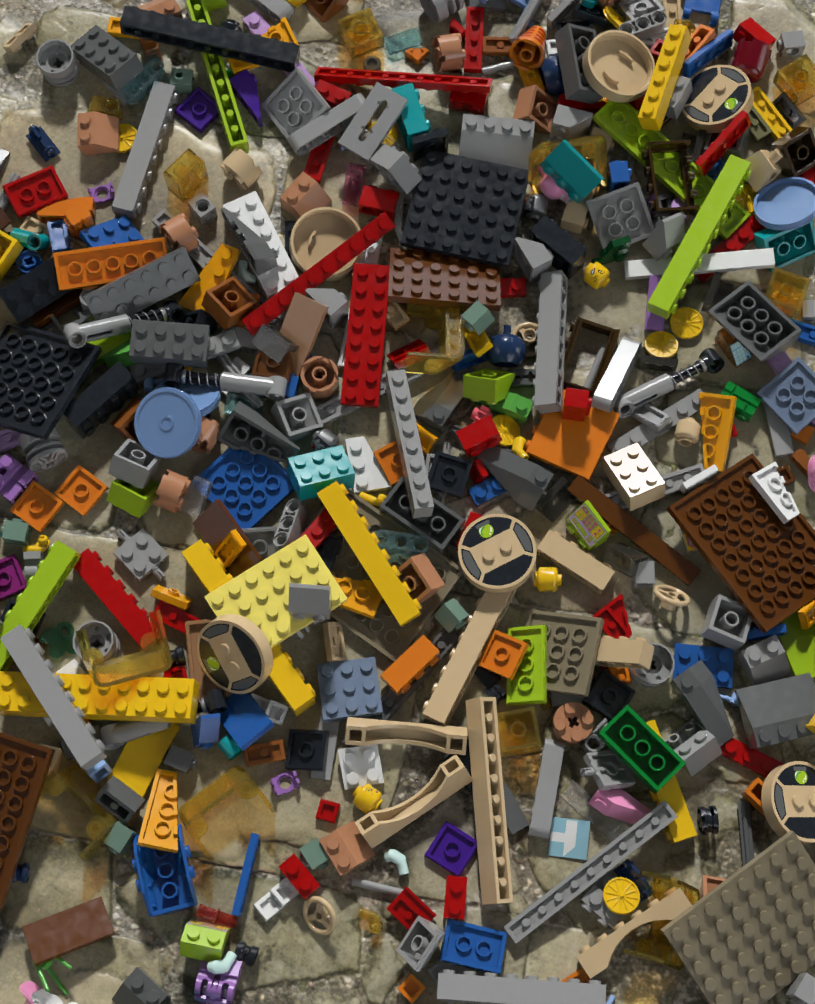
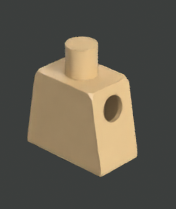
(764, 168)

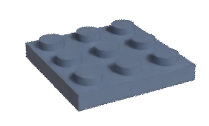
(792, 395)
(349, 689)

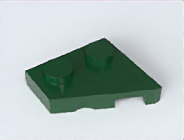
(614, 251)

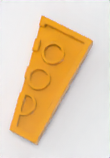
(281, 31)
(215, 272)
(717, 421)
(361, 595)
(160, 819)

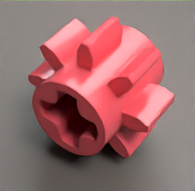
(479, 413)

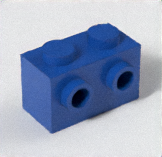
(618, 175)

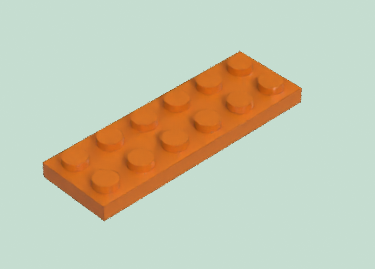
(105, 263)

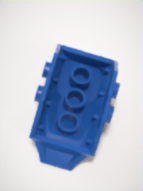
(165, 878)

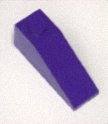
(245, 89)

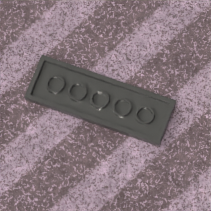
(143, 286)

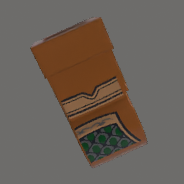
(151, 49)

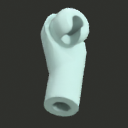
(223, 965)

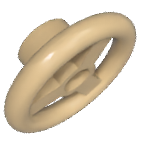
(529, 332)
(669, 599)
(323, 913)

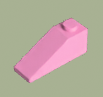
(619, 805)

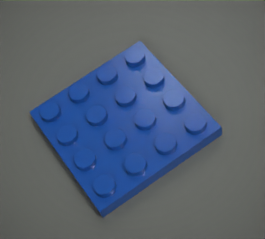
(247, 485)

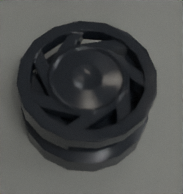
(707, 820)

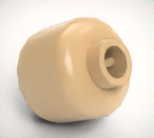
(687, 431)

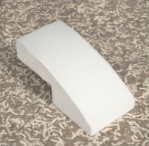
(273, 709)
(276, 899)

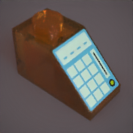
(732, 348)

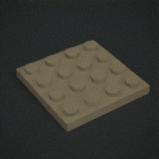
(570, 649)

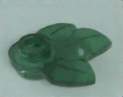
(57, 642)

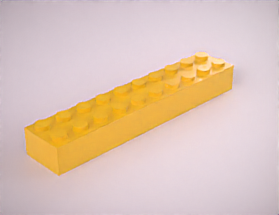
(283, 675)
(135, 700)

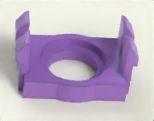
(108, 188)
(275, 782)

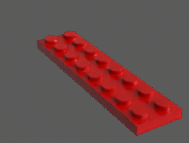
(365, 336)

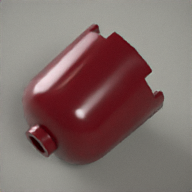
(752, 58)

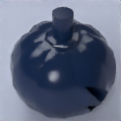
(551, 75)
(507, 349)

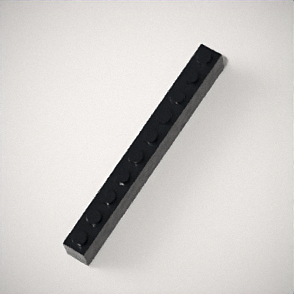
(209, 39)

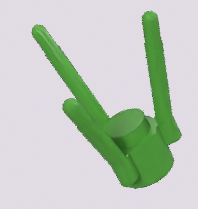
(46, 966)

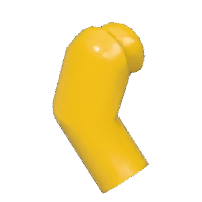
(517, 447)
(373, 500)
(41, 545)

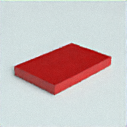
(35, 191)

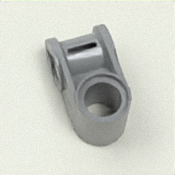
(593, 736)

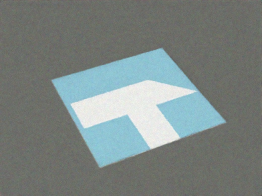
(569, 838)

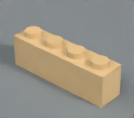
(575, 562)
(624, 652)

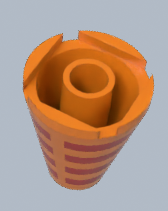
(529, 49)

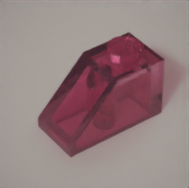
(354, 182)

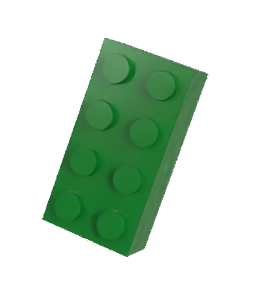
(641, 749)

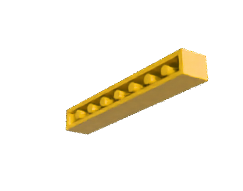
(369, 554)

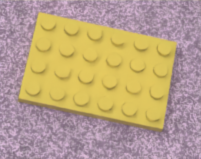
(264, 590)

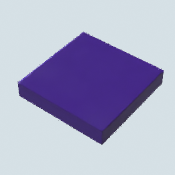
(198, 110)
(452, 849)

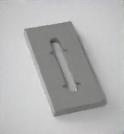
(368, 147)

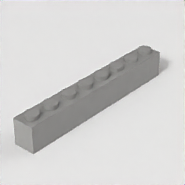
(145, 149)
(550, 342)
(409, 444)
(53, 697)
(512, 990)

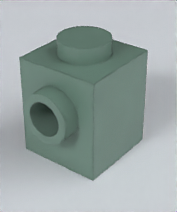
(182, 79)
(477, 318)
(16, 532)
(451, 615)
(120, 838)
(314, 855)

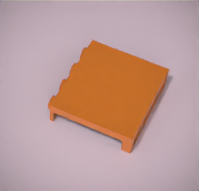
(570, 443)

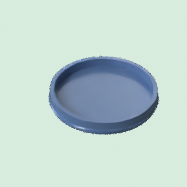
(785, 203)
(205, 397)
(167, 422)

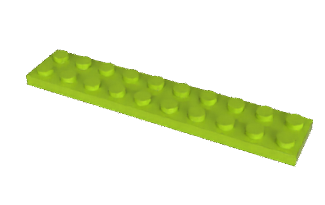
(623, 125)

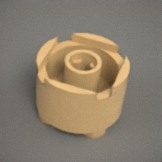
(241, 169)

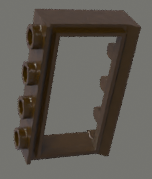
(687, 178)
(570, 342)

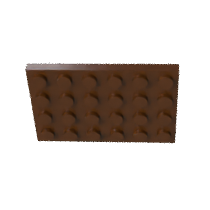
(441, 280)

